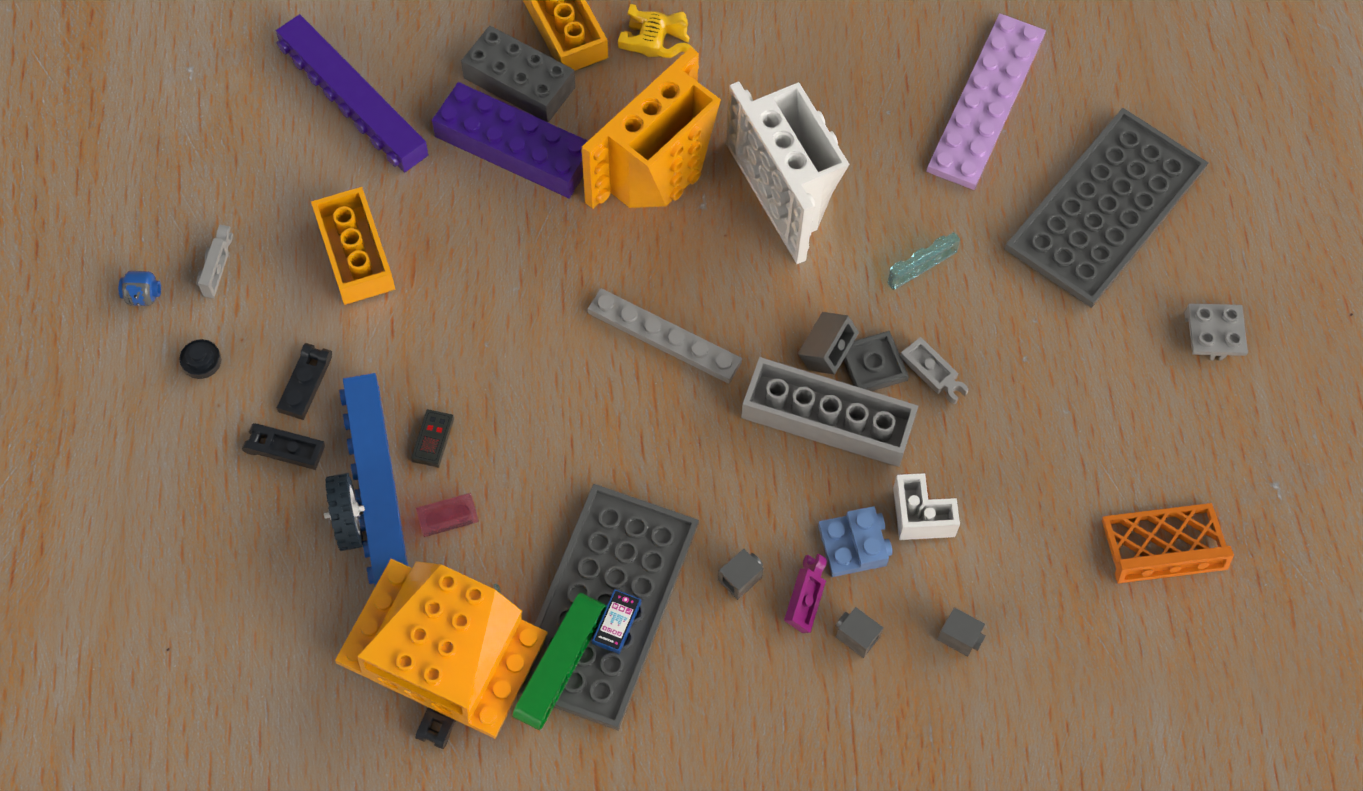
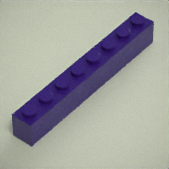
(351, 93)

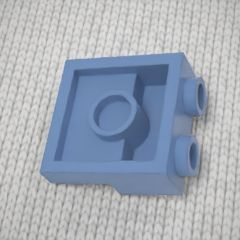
(855, 542)

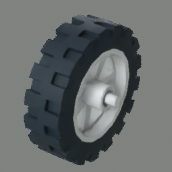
(344, 511)

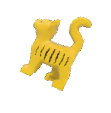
(653, 28)

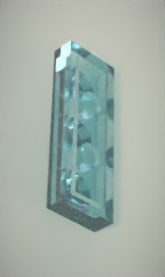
(923, 260)

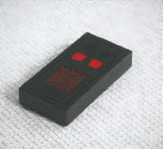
(432, 438)

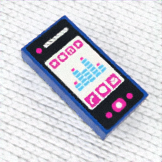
(616, 621)

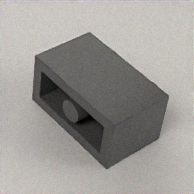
(828, 343)

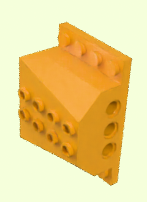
(654, 141)
(444, 643)

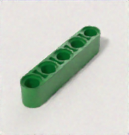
(559, 661)

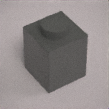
(741, 573)
(858, 631)
(962, 632)

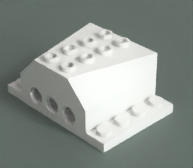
(786, 159)

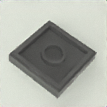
(875, 362)

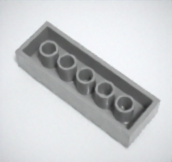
(829, 411)

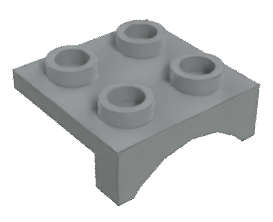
(1216, 330)

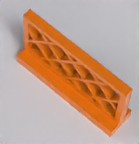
(1173, 563)

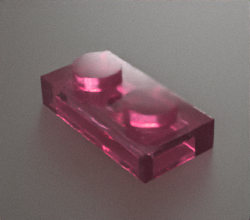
(447, 515)

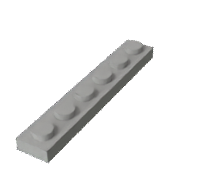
(665, 335)

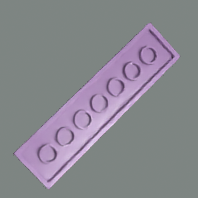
(986, 101)

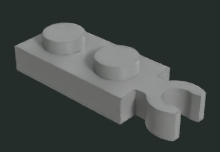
(215, 261)
(933, 369)

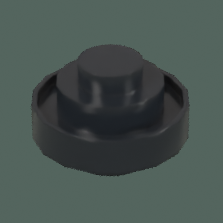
(200, 359)

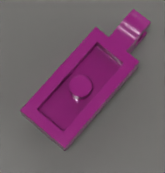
(806, 594)

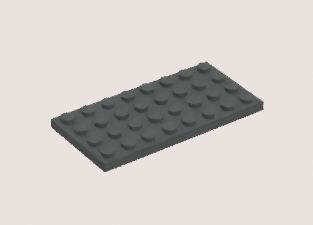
(1106, 207)
(623, 548)

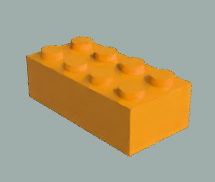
(569, 31)
(353, 245)

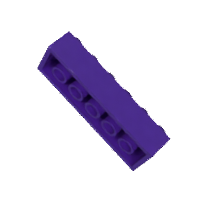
(511, 139)

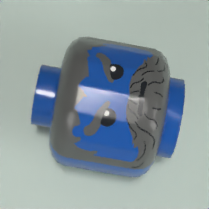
(139, 288)

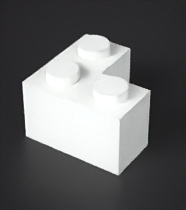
(919, 516)

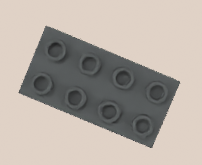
(518, 74)

